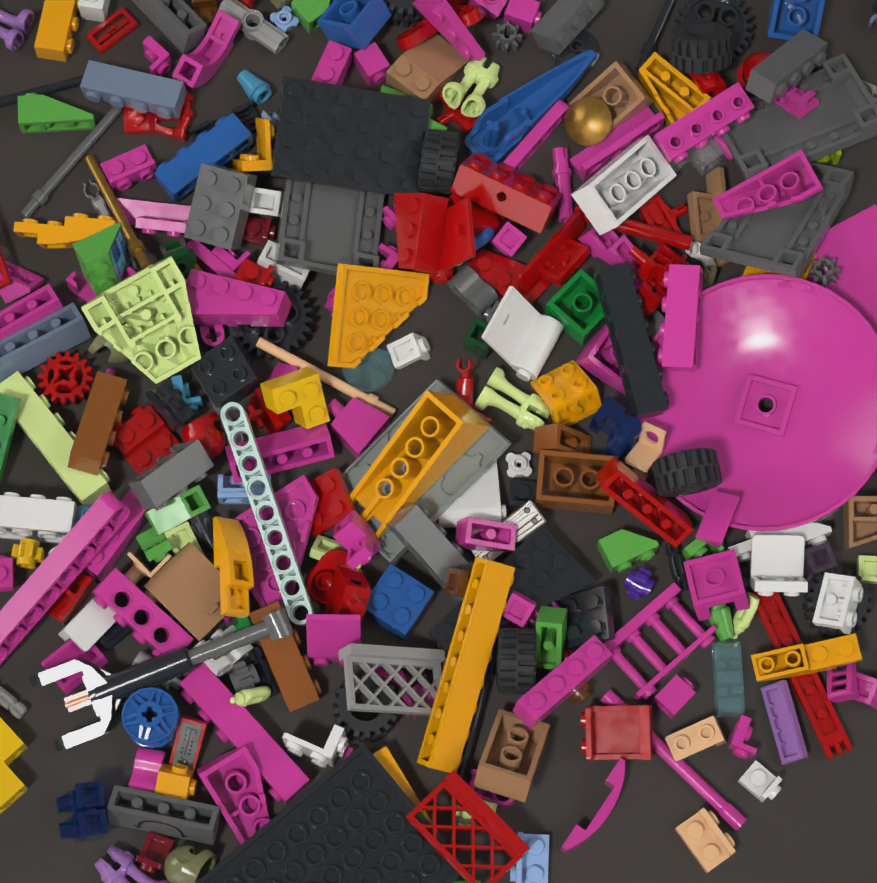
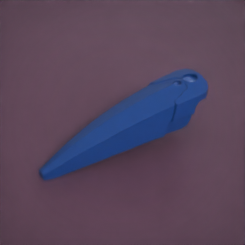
(516, 114)

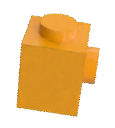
(176, 781)

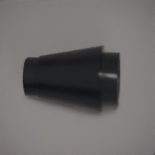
(203, 528)

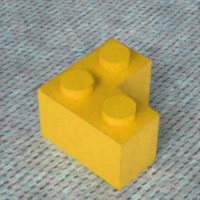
(301, 393)

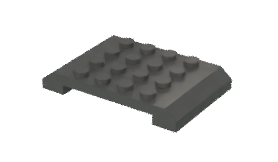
(840, 120)
(328, 227)
(783, 236)

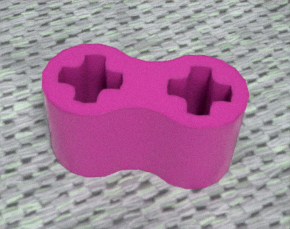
(146, 769)

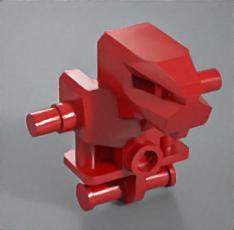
(652, 275)

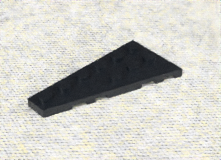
(541, 573)

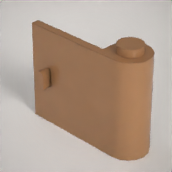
(188, 590)

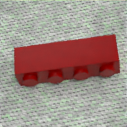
(644, 502)

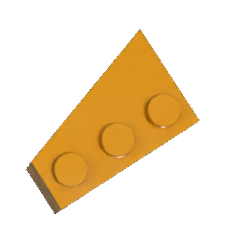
(670, 89)

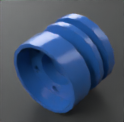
(162, 729)

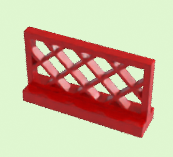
(479, 812)

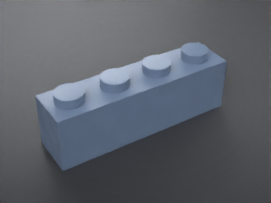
(133, 89)
(42, 340)

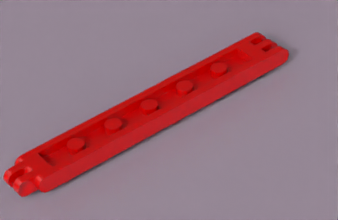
(806, 687)

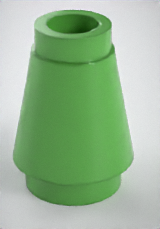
(722, 621)

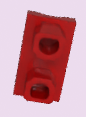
(265, 417)

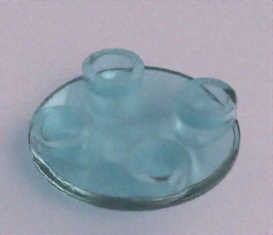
(373, 371)

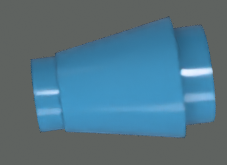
(254, 87)

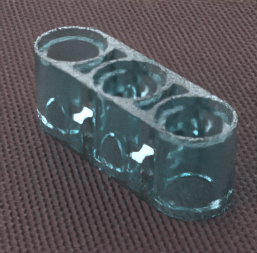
(728, 679)

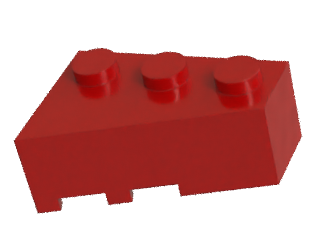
(419, 230)

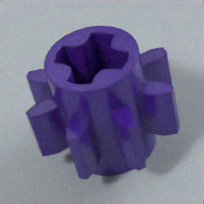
(639, 583)

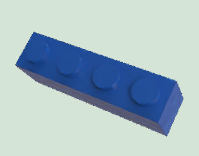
(215, 146)

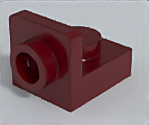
(259, 231)

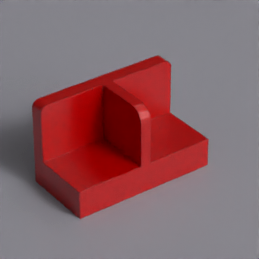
(72, 599)

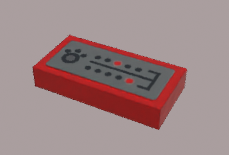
(188, 742)

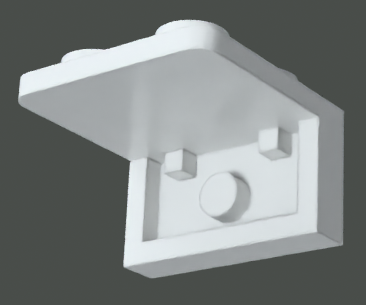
(777, 564)
(334, 747)

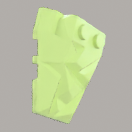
(148, 320)

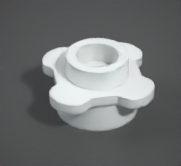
(523, 470)

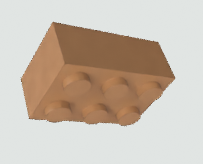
(511, 756)

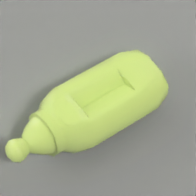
(743, 618)
(251, 696)

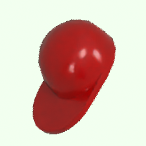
(321, 576)

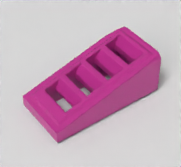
(851, 689)

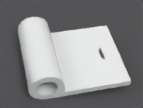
(522, 335)
(478, 501)

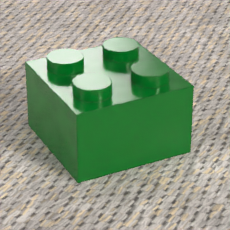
(577, 308)

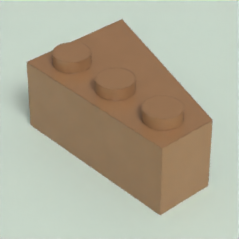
(859, 521)

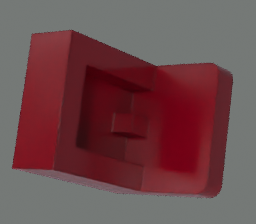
(154, 853)

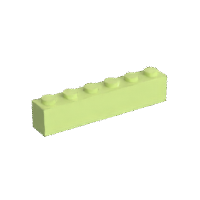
(52, 439)

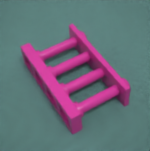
(650, 616)

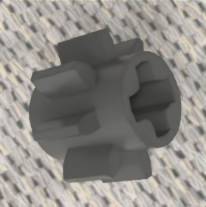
(503, 43)
(831, 272)
(244, 676)

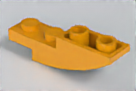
(56, 236)
(235, 566)
(806, 659)

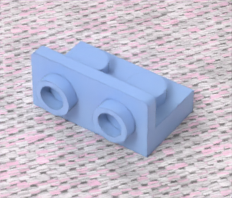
(534, 865)

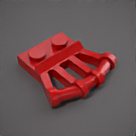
(146, 123)

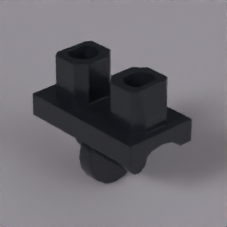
(170, 405)

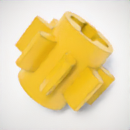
(27, 553)

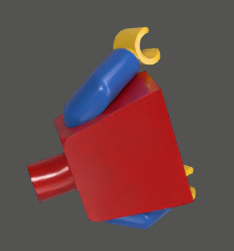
(484, 221)

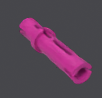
(562, 179)

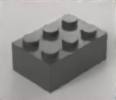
(220, 206)

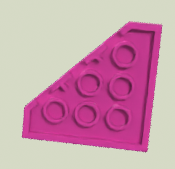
(297, 506)

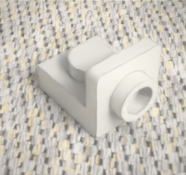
(408, 350)
(760, 782)

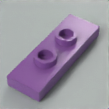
(784, 722)

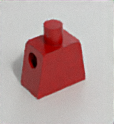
(348, 596)

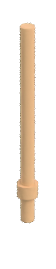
(325, 377)

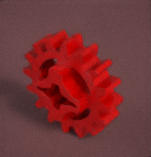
(70, 371)

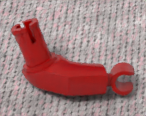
(465, 386)

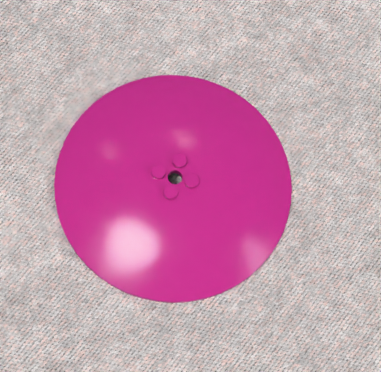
(820, 370)

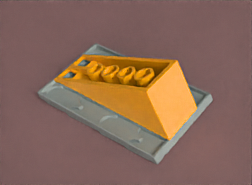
(422, 459)

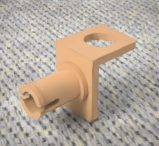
(646, 450)
(140, 569)

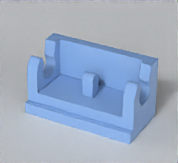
(236, 493)

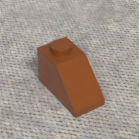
(561, 438)

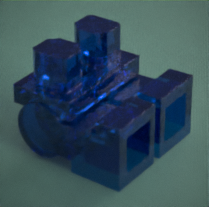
(621, 428)
(87, 813)

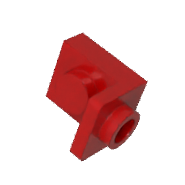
(255, 274)

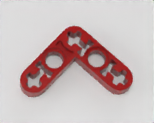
(424, 29)

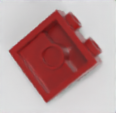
(143, 438)

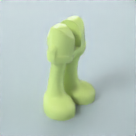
(474, 73)
(521, 413)

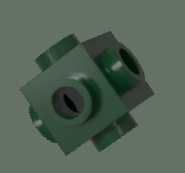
(182, 256)

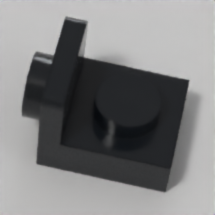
(520, 493)

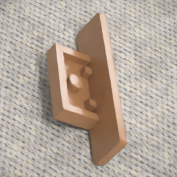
(703, 211)

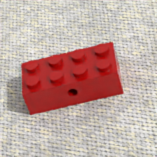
(506, 192)

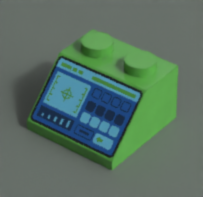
(103, 258)

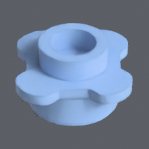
(287, 25)

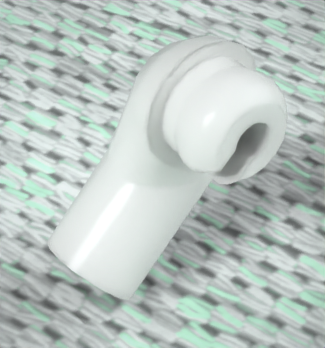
(694, 252)

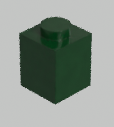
(473, 342)

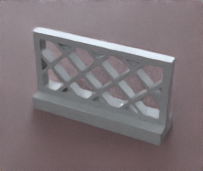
(388, 658)

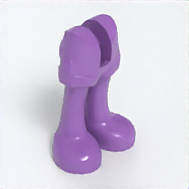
(21, 25)
(128, 867)

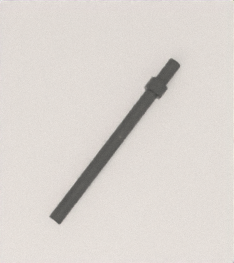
(40, 196)

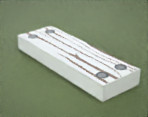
(527, 521)

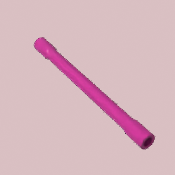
(724, 809)

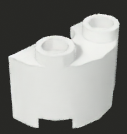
(223, 663)

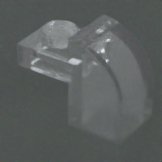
(703, 159)

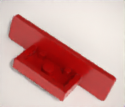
(558, 257)

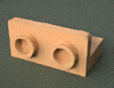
(706, 839)

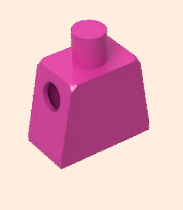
(357, 424)

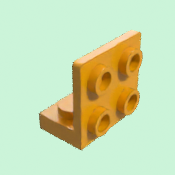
(264, 155)
(567, 394)

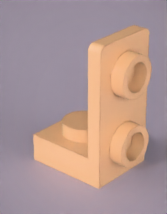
(695, 738)

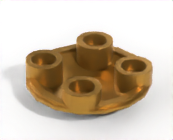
(588, 121)

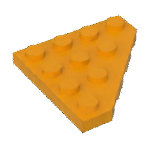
(368, 307)

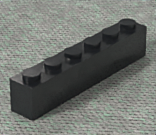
(631, 341)

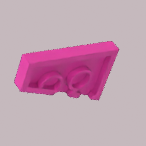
(447, 22)

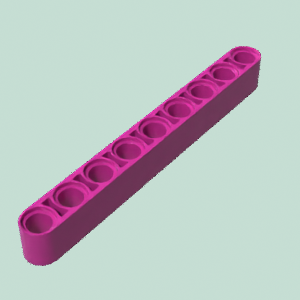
(60, 570)

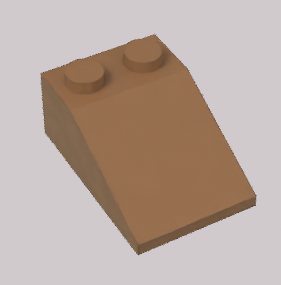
(426, 69)
(620, 93)

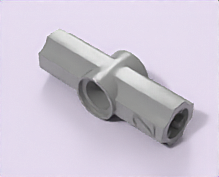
(264, 33)

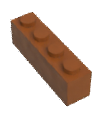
(97, 424)
(288, 664)

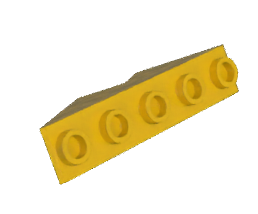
(10, 785)

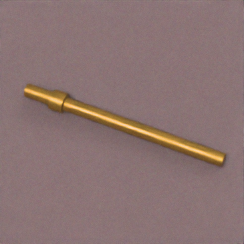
(134, 245)

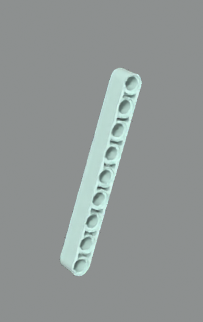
(260, 502)

